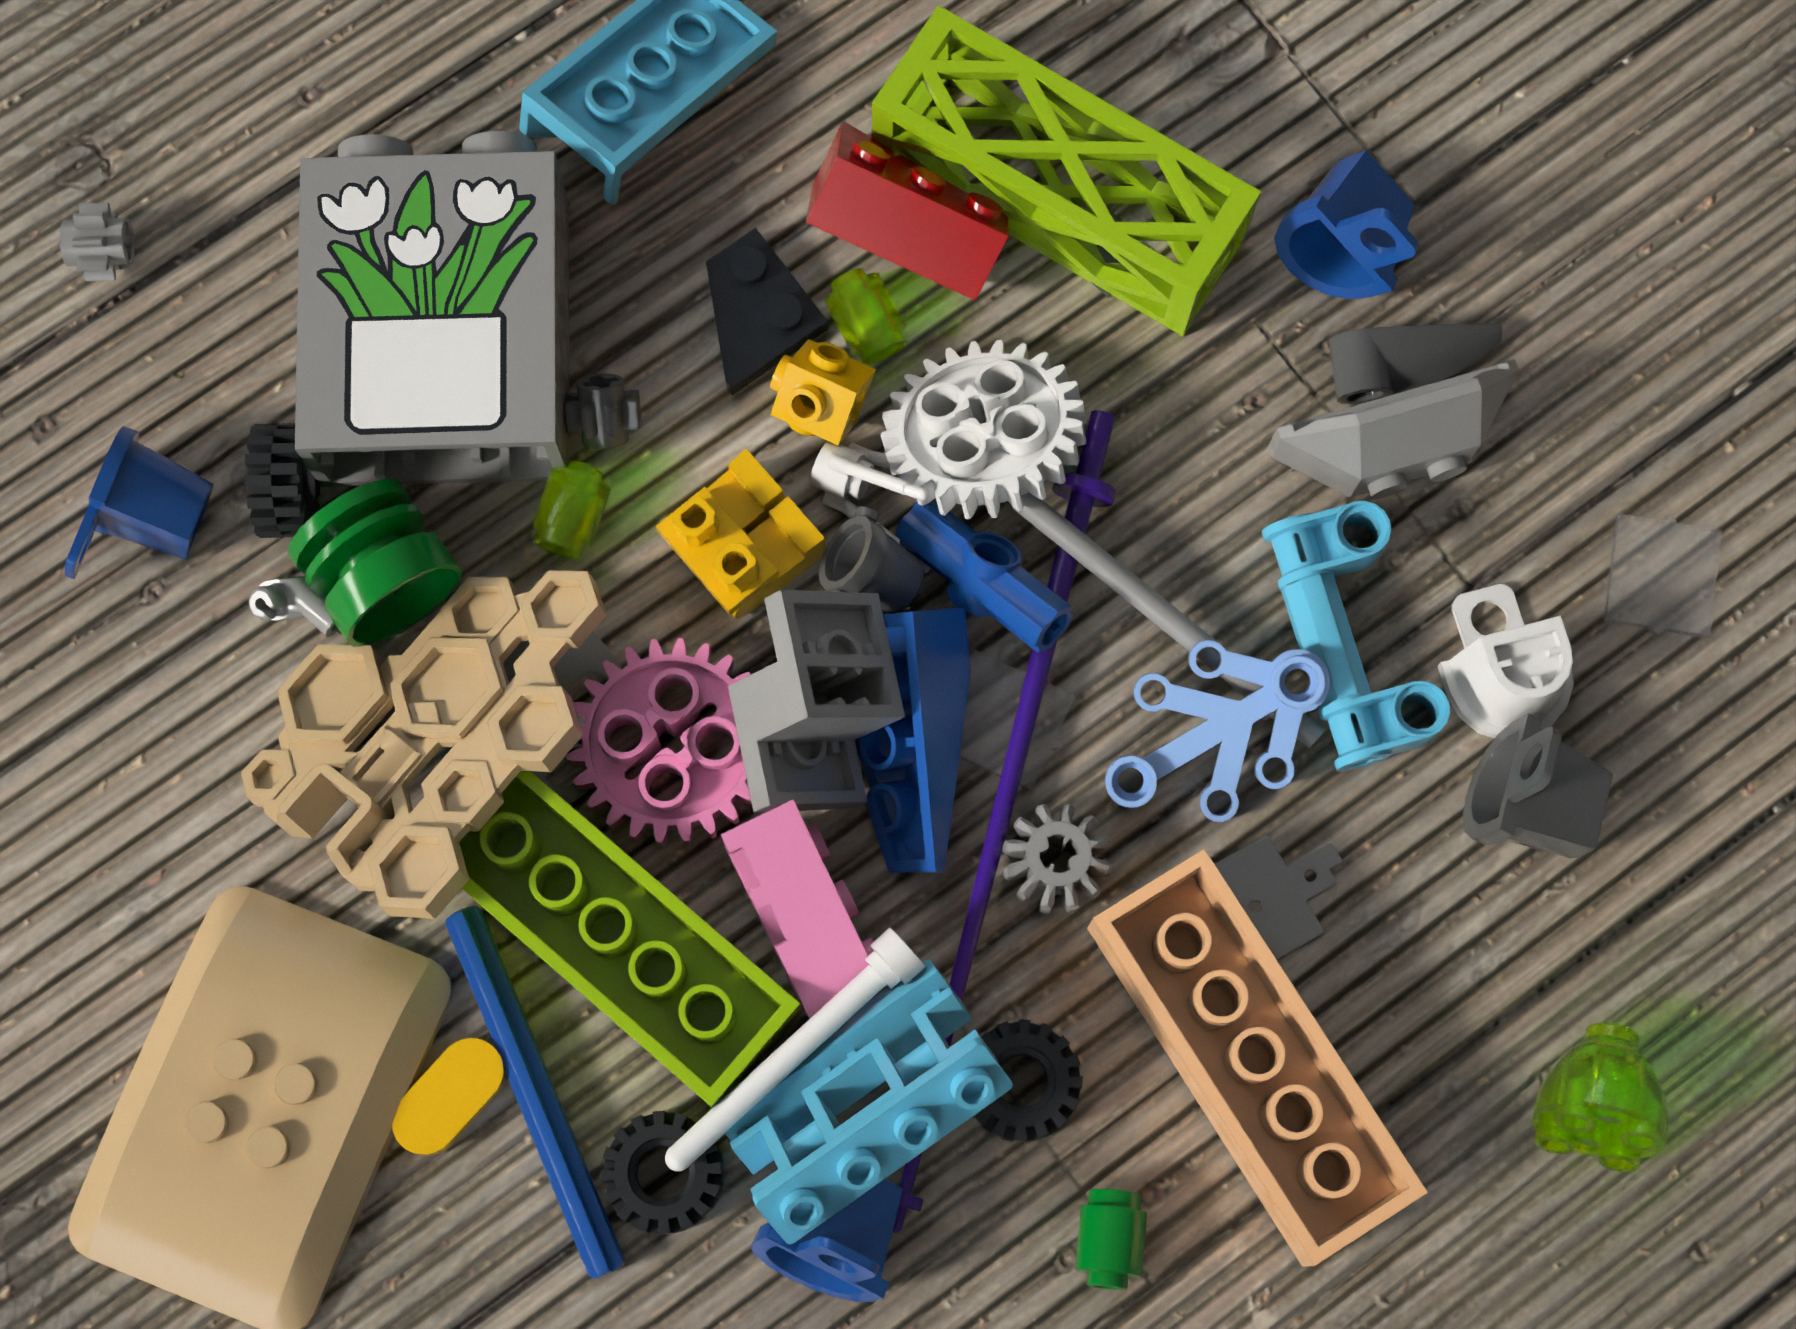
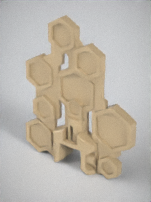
(445, 694)

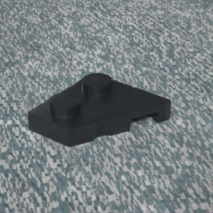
(758, 310)

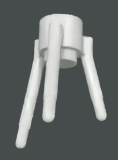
(849, 471)

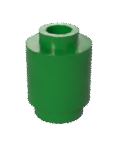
(1111, 1238)

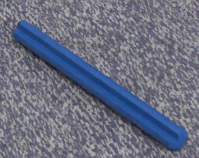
(535, 1092)

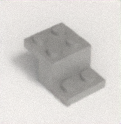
(820, 695)

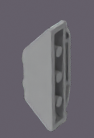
(1397, 436)

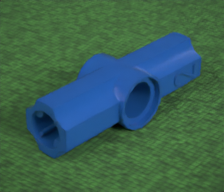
(985, 575)

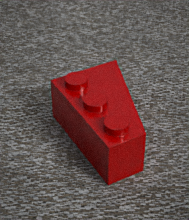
(906, 213)

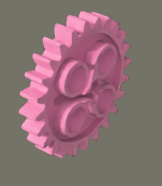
(633, 699)

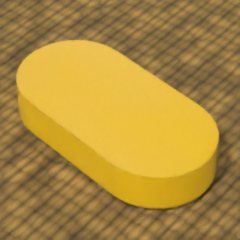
(449, 1097)

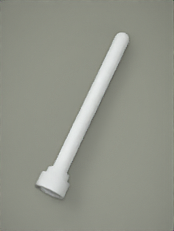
(888, 965)

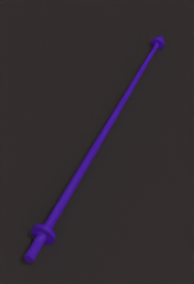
(1083, 492)

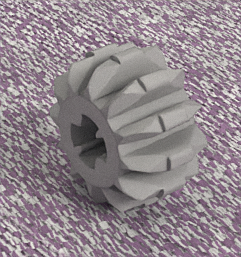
(1035, 848)

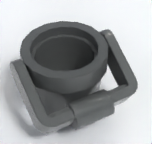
(870, 561)

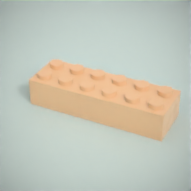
(1255, 1059)

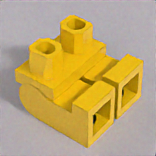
(743, 536)

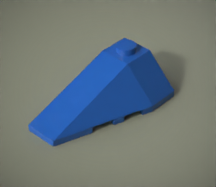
(917, 757)

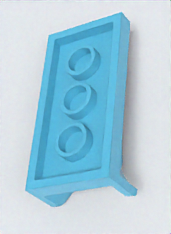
(642, 79)

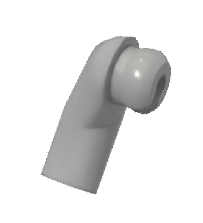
(291, 599)

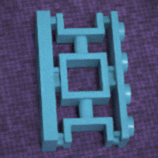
(930, 1094)

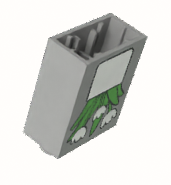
(432, 313)

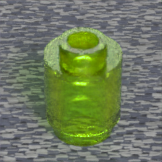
(866, 316)
(570, 509)

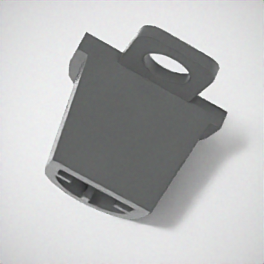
(1536, 792)

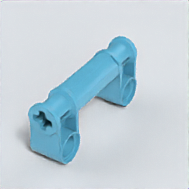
(1310, 556)

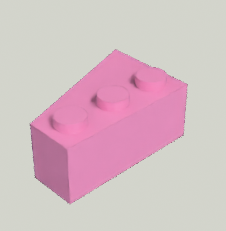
(798, 903)

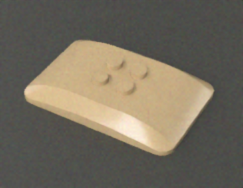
(260, 1110)

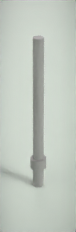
(1141, 597)

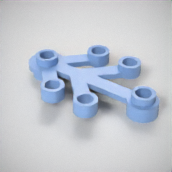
(1226, 723)

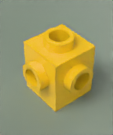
(820, 391)

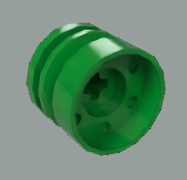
(374, 562)

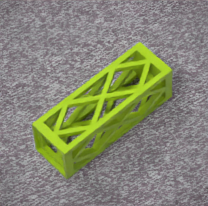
(1045, 216)

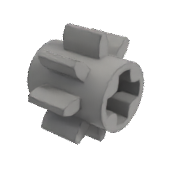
(97, 241)

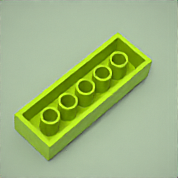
(624, 940)

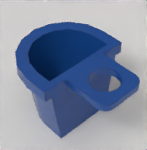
(1349, 231)
(142, 501)
(844, 1252)

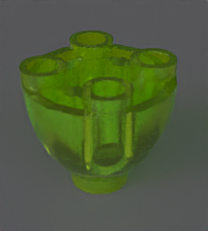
(1603, 1101)

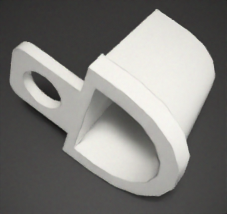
(1507, 671)

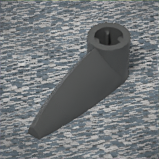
(1402, 358)

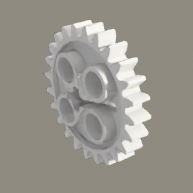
(985, 428)

